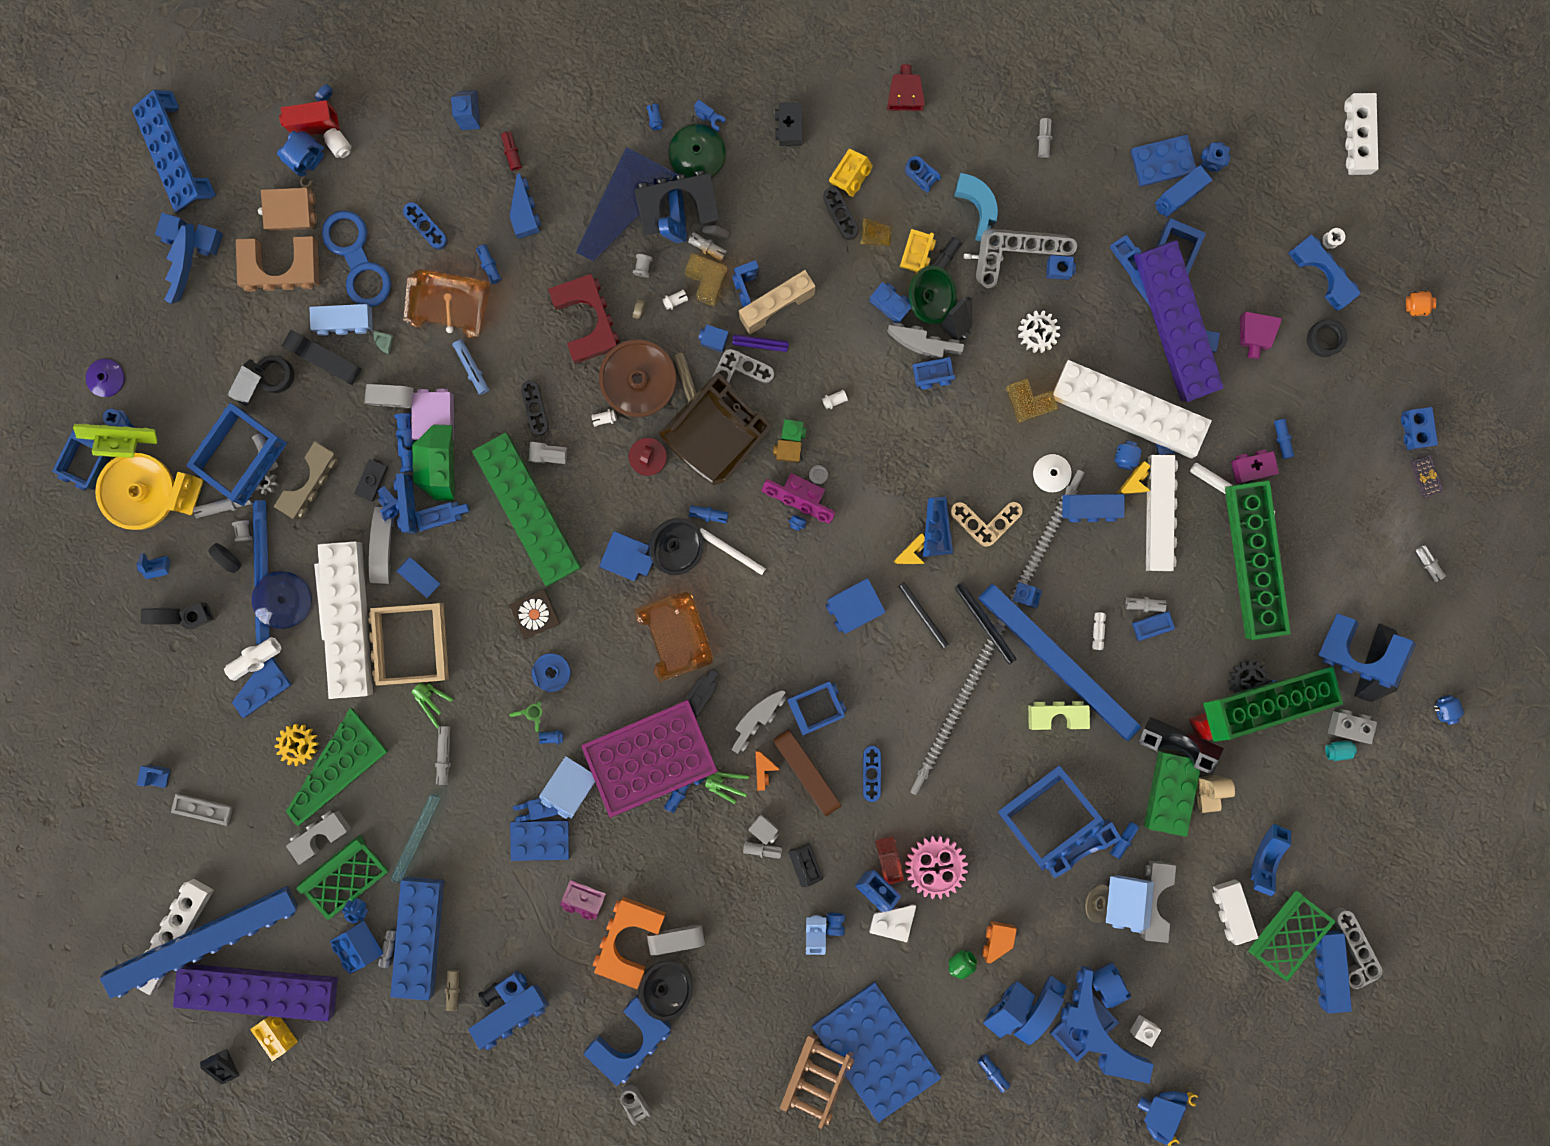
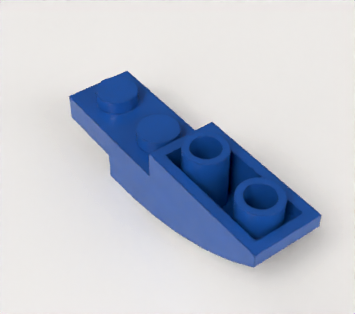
(1125, 252)

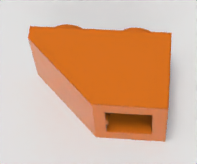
(1000, 940)

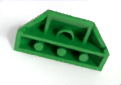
(435, 462)

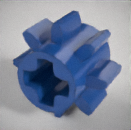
(355, 910)

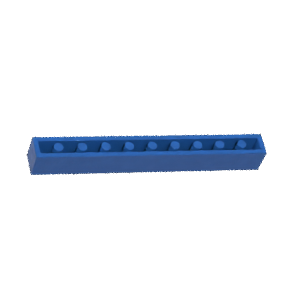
(198, 942)

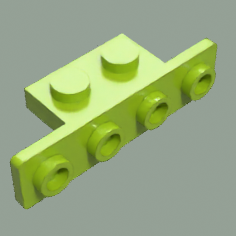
(115, 440)

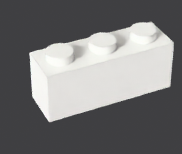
(1234, 912)

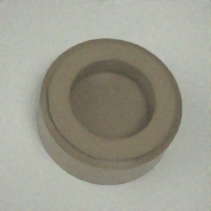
(639, 309)

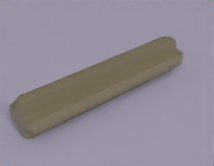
(685, 376)

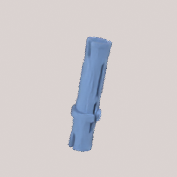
(481, 386)

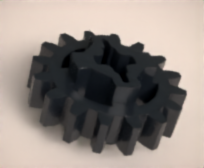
(1249, 673)

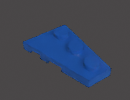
(937, 528)
(261, 688)

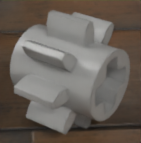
(271, 484)

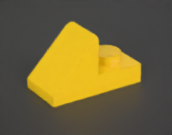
(1132, 484)
(908, 555)

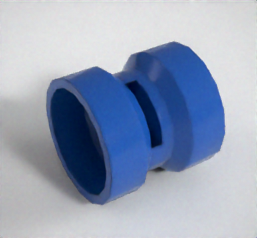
(835, 924)

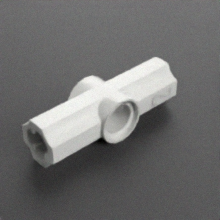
(252, 658)

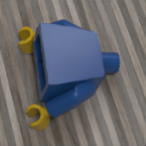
(1165, 1114)

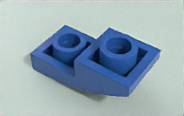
(418, 577)

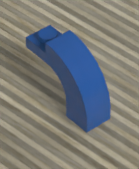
(1267, 859)
(1042, 1012)

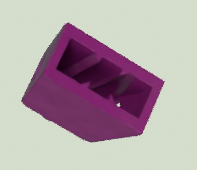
(1258, 332)

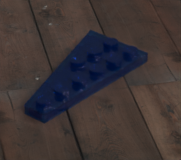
(618, 202)

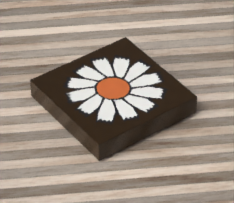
(534, 614)

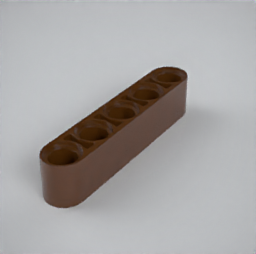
(807, 772)

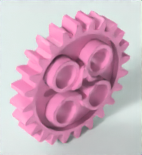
(934, 849)

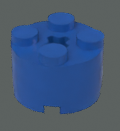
(301, 152)
(1111, 985)

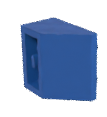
(356, 947)

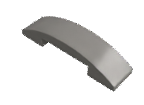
(380, 548)

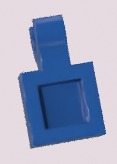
(705, 112)

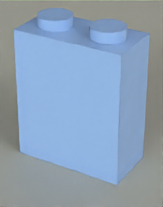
(567, 788)
(1129, 903)

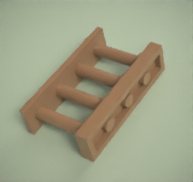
(798, 1082)

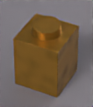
(787, 451)

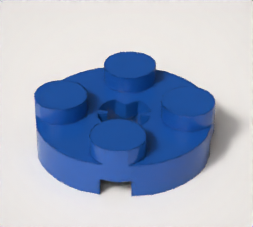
(546, 682)

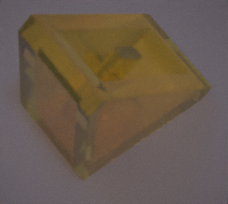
(875, 233)

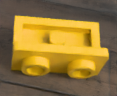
(917, 250)

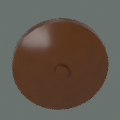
(637, 378)

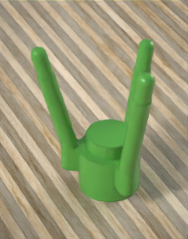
(422, 694)
(532, 713)
(715, 782)

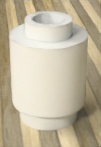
(337, 143)

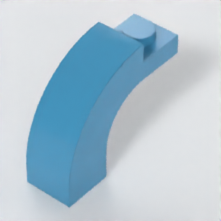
(979, 193)

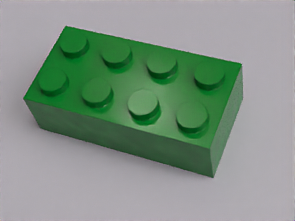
(1172, 794)

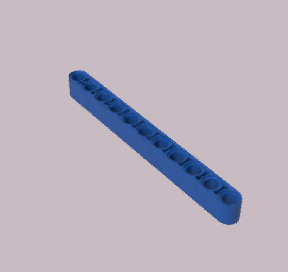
(1059, 662)

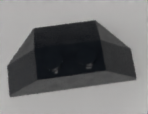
(1372, 689)

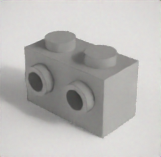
(1352, 727)

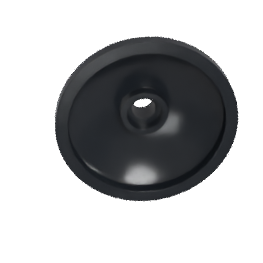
(686, 547)
(674, 994)

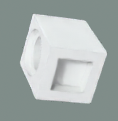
(1145, 1030)

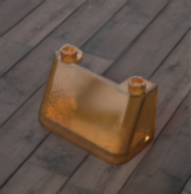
(446, 301)
(676, 635)

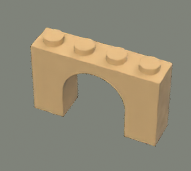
(794, 290)

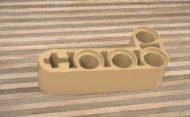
(1211, 790)

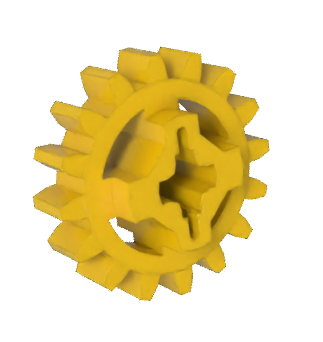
(300, 752)

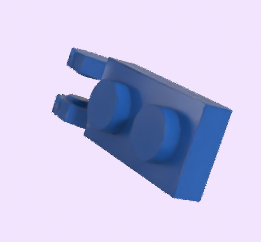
(536, 810)

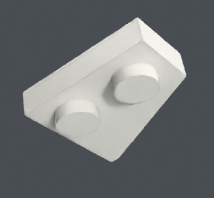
(893, 923)

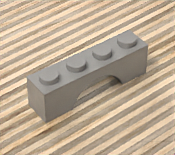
(1163, 876)

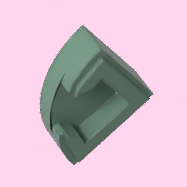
(383, 341)

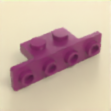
(800, 495)

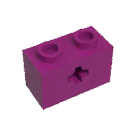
(1265, 467)

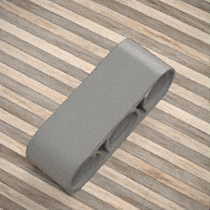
(388, 395)
(676, 939)

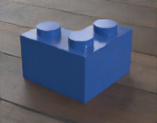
(1010, 1011)

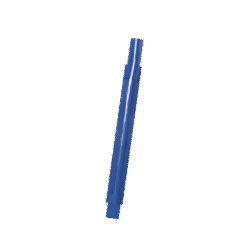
(260, 559)

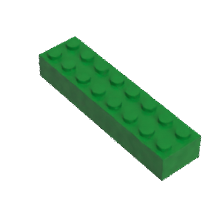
(527, 509)
(1257, 560)
(1272, 704)

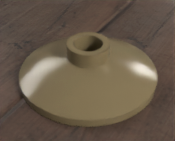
(1097, 903)

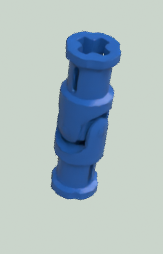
(404, 437)

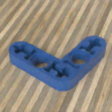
(674, 226)

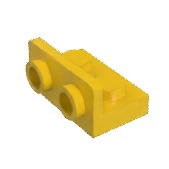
(851, 172)
(184, 493)
(274, 1036)

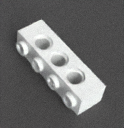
(1367, 105)

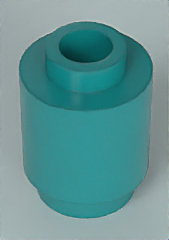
(1340, 750)

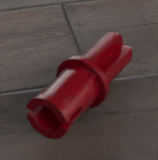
(511, 151)

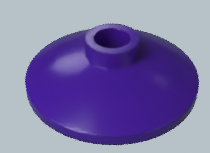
(112, 381)

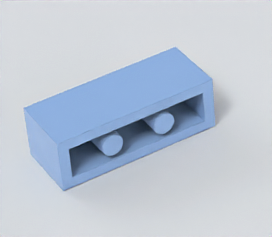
(341, 319)

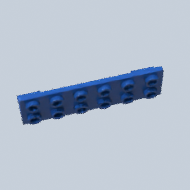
(166, 151)

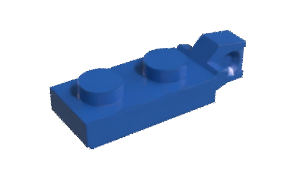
(440, 515)

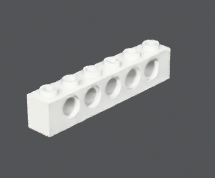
(199, 895)

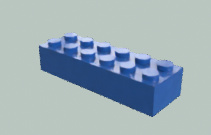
(417, 938)

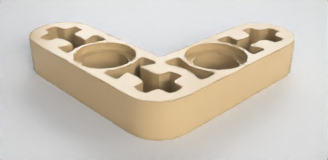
(990, 527)

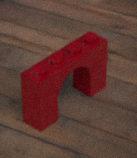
(585, 291)

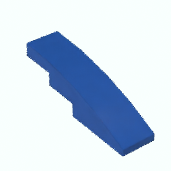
(181, 256)

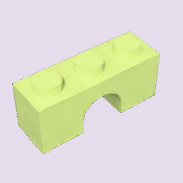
(1076, 714)

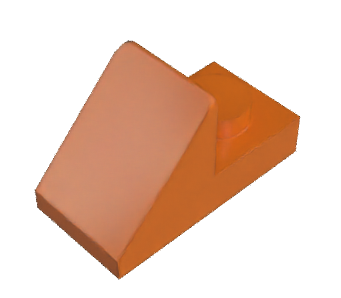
(763, 764)

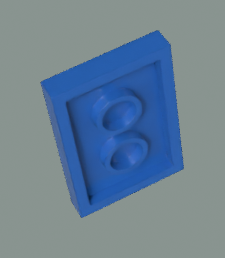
(1163, 160)
(405, 503)
(539, 840)
(1069, 1036)

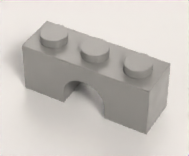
(304, 846)

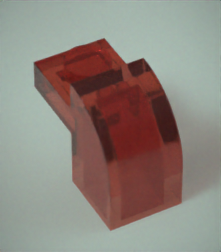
(889, 860)

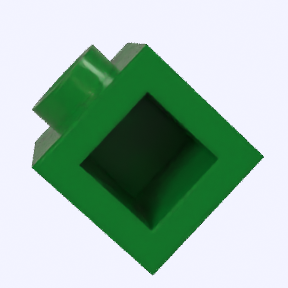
(793, 431)

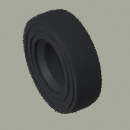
(224, 558)

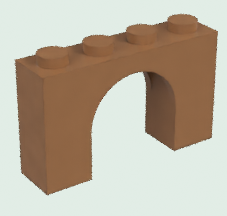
(302, 274)

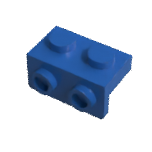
(933, 373)

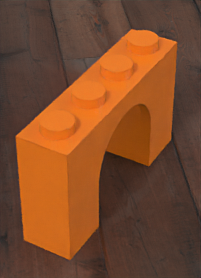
(610, 962)

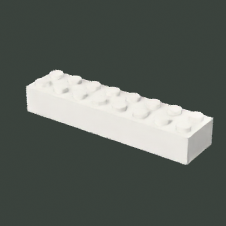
(1131, 409)
(345, 620)

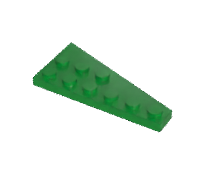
(342, 761)

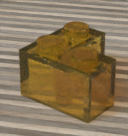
(711, 276)
(1029, 406)

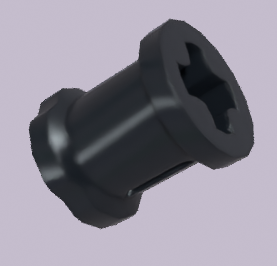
(489, 995)

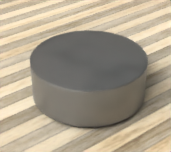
(818, 475)

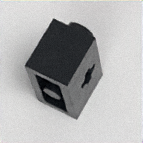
(791, 113)

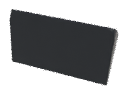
(805, 865)

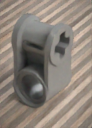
(637, 1107)

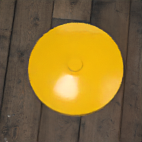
(134, 491)

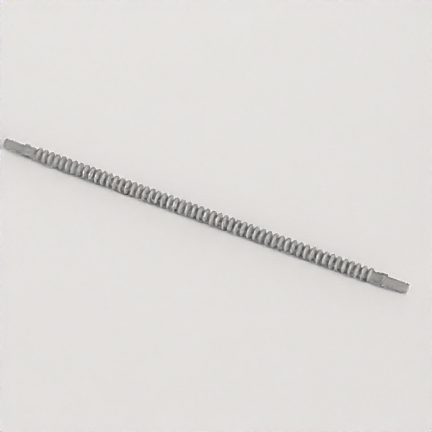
(923, 773)

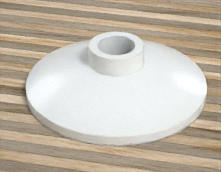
(1043, 477)

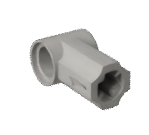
(542, 453)

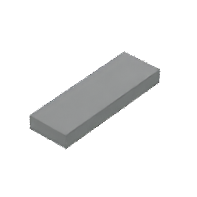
(202, 809)

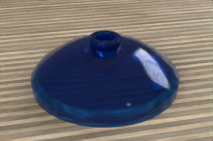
(296, 604)

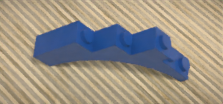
(1082, 1015)

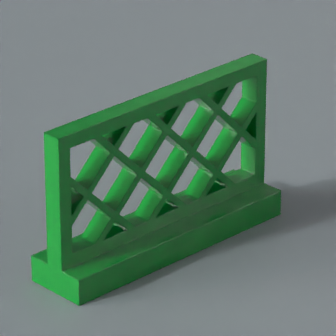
(335, 863)
(1278, 923)

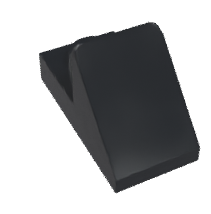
(220, 1067)

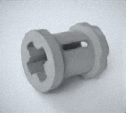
(642, 265)
(242, 531)

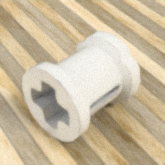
(1339, 236)

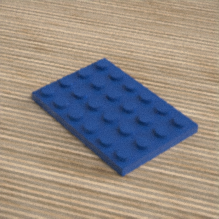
(887, 1058)

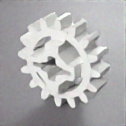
(1038, 324)

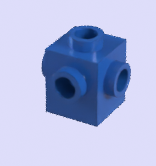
(1215, 156)

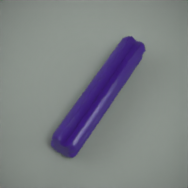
(762, 343)

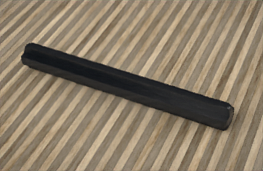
(985, 623)

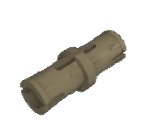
(452, 990)

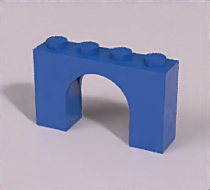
(1386, 670)
(619, 1065)

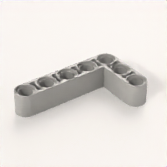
(1018, 245)

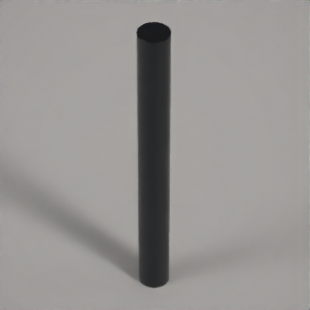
(923, 615)

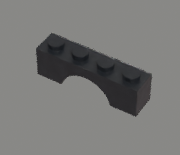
(1202, 753)

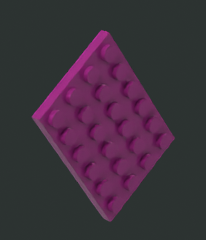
(649, 758)

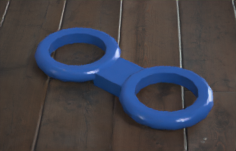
(356, 258)

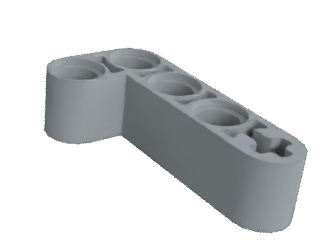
(1354, 945)

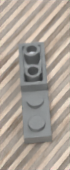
(915, 340)
(760, 712)

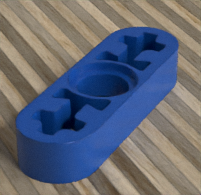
(412, 219)
(877, 788)

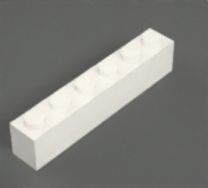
(1160, 513)

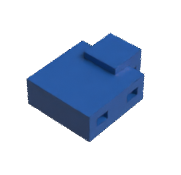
(626, 557)

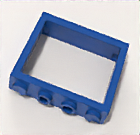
(257, 468)
(1031, 794)

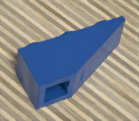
(521, 213)

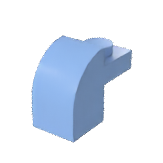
(815, 935)

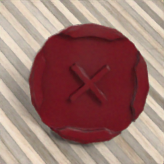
(647, 456)

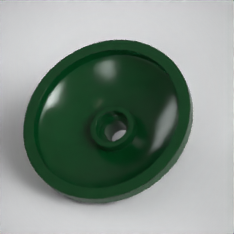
(708, 158)
(932, 294)

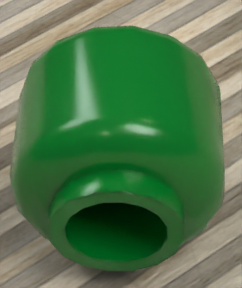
(962, 964)

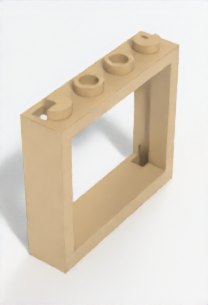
(376, 638)

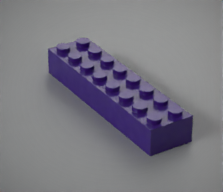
(1178, 321)
(255, 992)

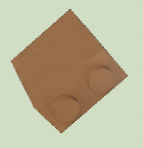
(288, 209)

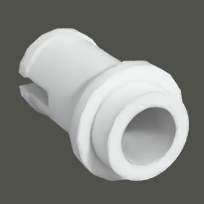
(673, 300)
(834, 399)
(605, 417)

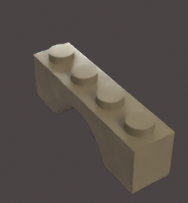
(320, 462)

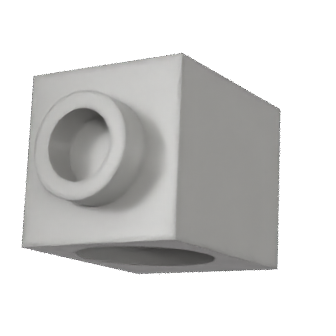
(764, 829)

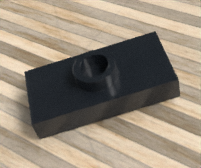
(371, 480)

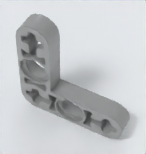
(738, 366)

